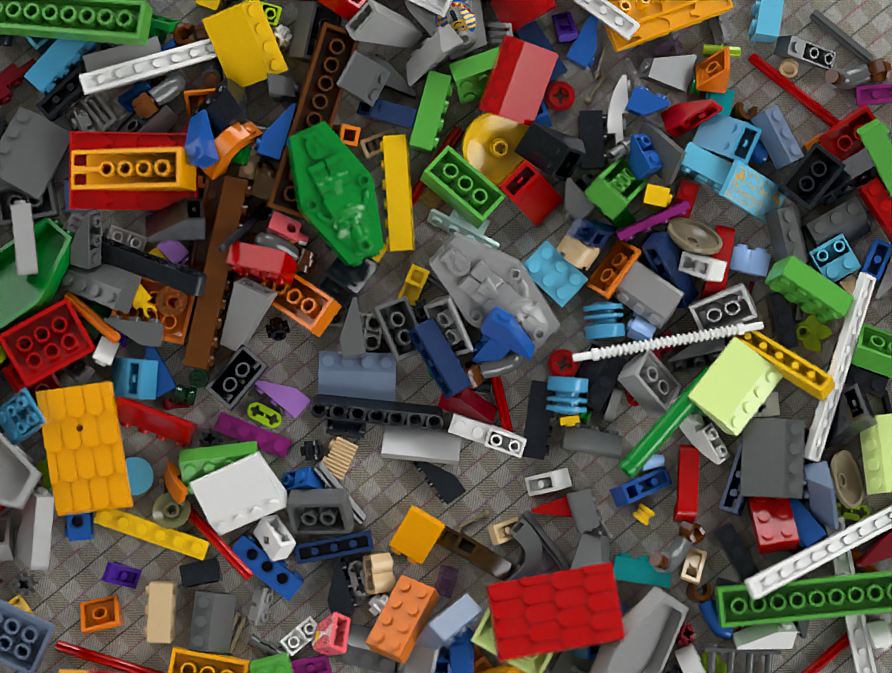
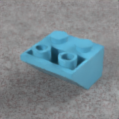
(834, 259)

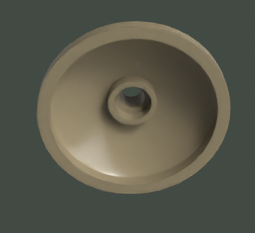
(694, 236)
(847, 479)

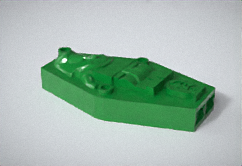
(335, 194)
(31, 293)

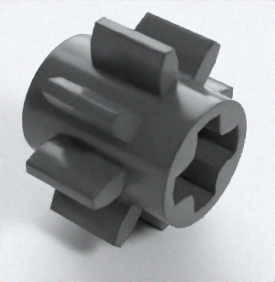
(20, 583)

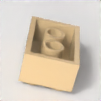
(161, 611)

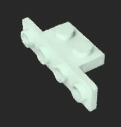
(459, 224)

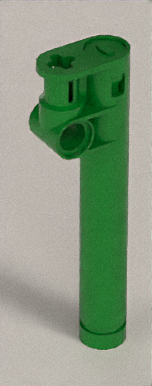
(661, 431)

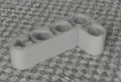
(368, 331)

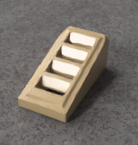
(363, 150)

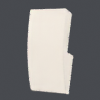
(127, 237)
(299, 636)
(689, 660)

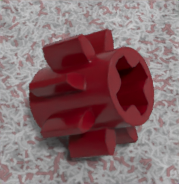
(688, 635)

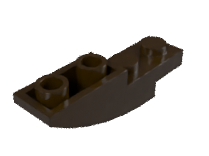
(474, 552)

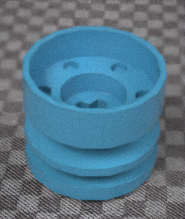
(604, 321)
(567, 394)

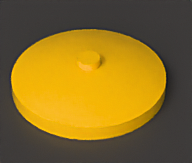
(491, 145)

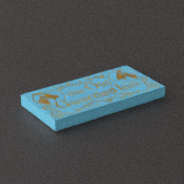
(751, 191)

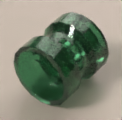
(198, 378)
(181, 392)

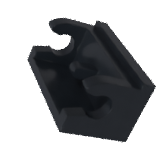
(200, 573)

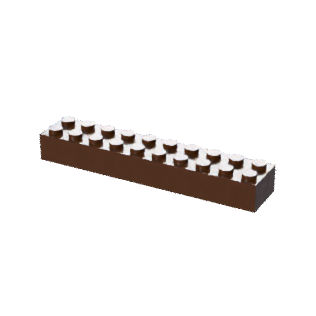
(316, 103)
(210, 306)

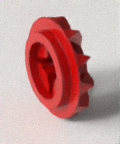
(553, 89)
(557, 356)

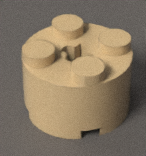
(578, 252)

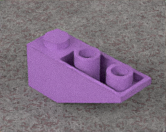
(289, 398)

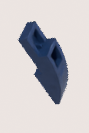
(591, 233)

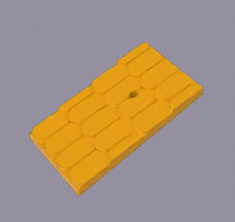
(662, 17)
(88, 463)

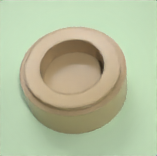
(788, 67)

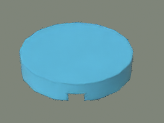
(139, 474)

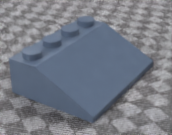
(359, 378)
(23, 638)

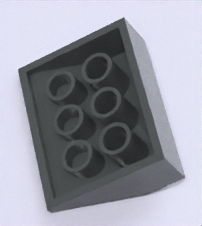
(31, 153)
(772, 458)

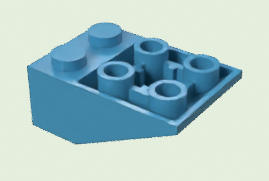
(727, 138)
(134, 378)
(20, 417)

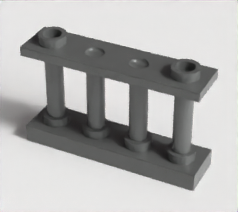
(713, 647)

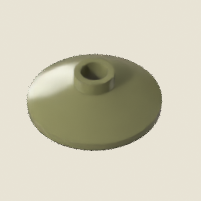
(163, 508)

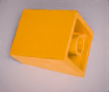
(416, 535)

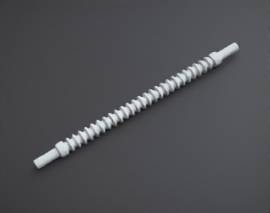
(739, 329)

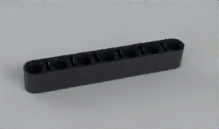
(152, 267)
(367, 415)

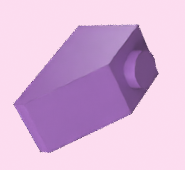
(175, 251)

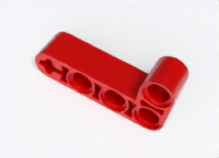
(727, 235)
(687, 484)

